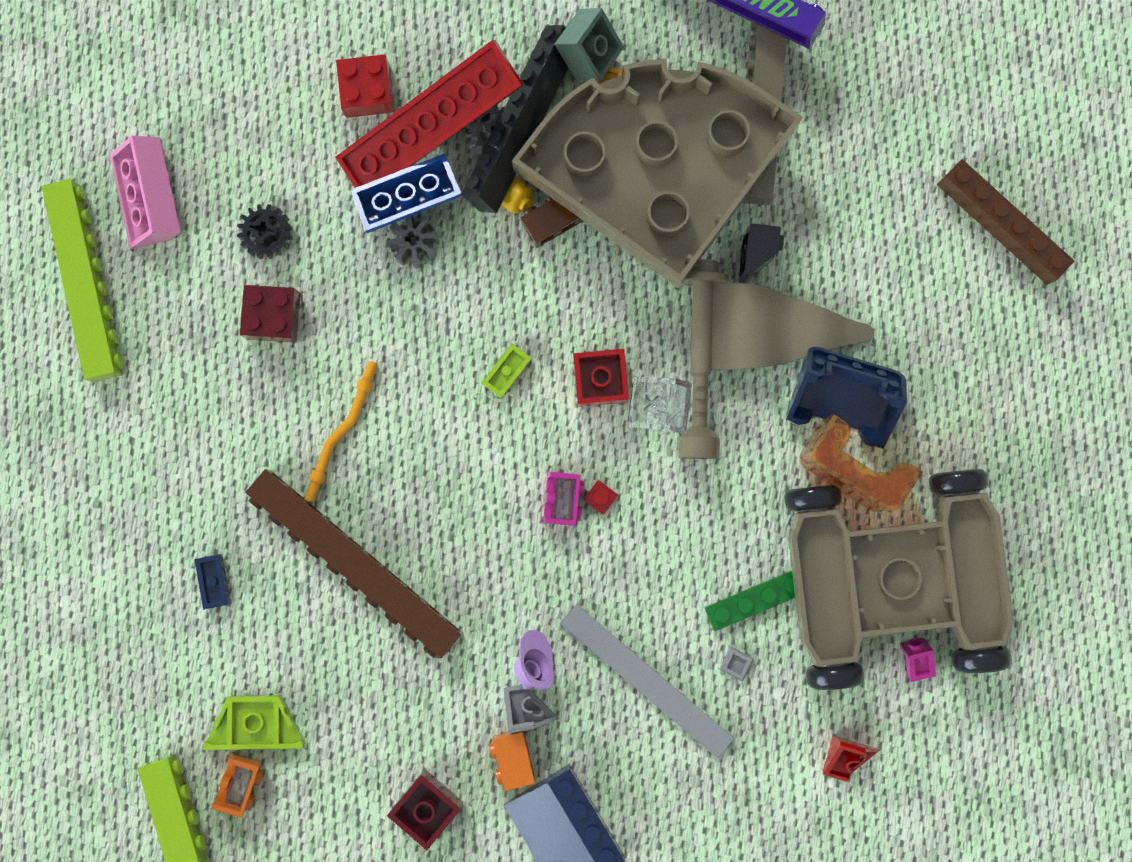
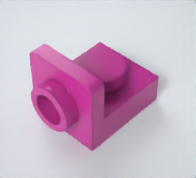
(919, 659)

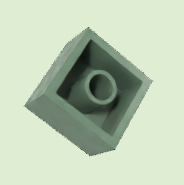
(589, 45)

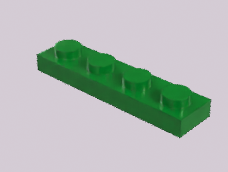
(751, 601)

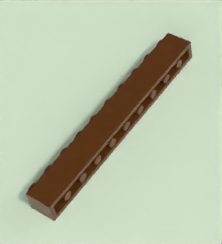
(354, 563)

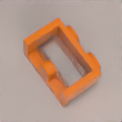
(237, 785)

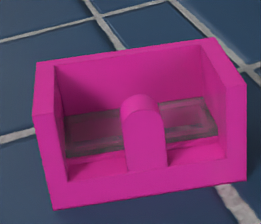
(562, 498)

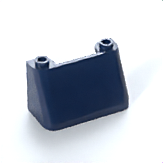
(853, 390)

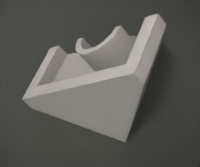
(526, 710)

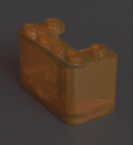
(874, 491)

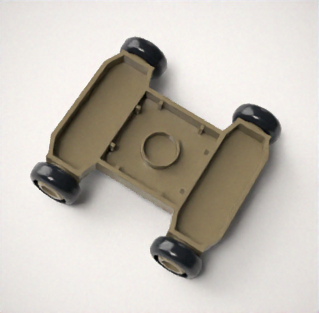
(900, 579)

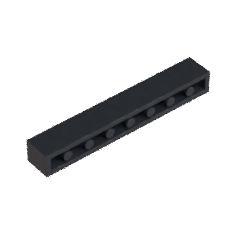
(517, 123)

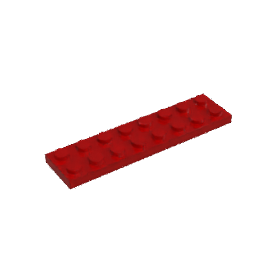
(432, 116)

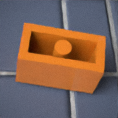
(513, 760)

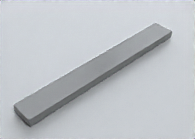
(647, 681)

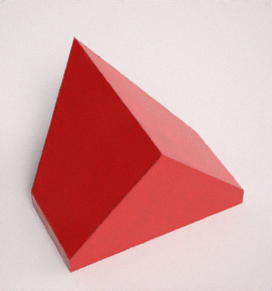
(846, 757)

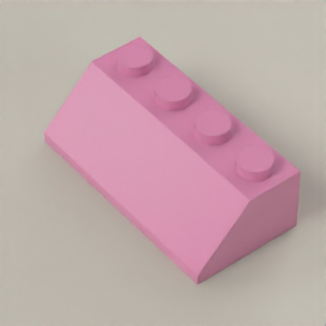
(145, 191)

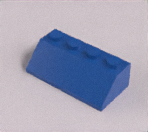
(405, 193)

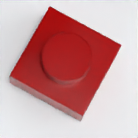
(600, 497)

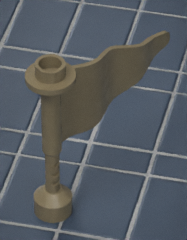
(749, 329)

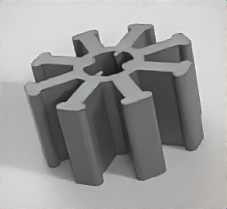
(405, 246)

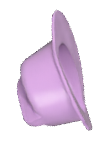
(535, 661)

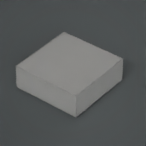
(736, 663)

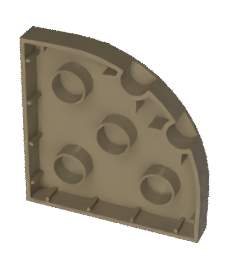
(658, 157)

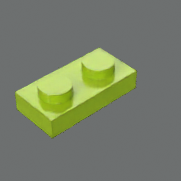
(506, 371)

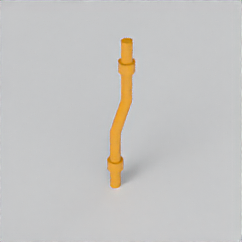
(318, 475)

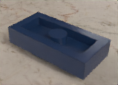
(212, 581)

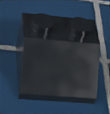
(759, 248)

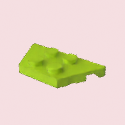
(254, 724)

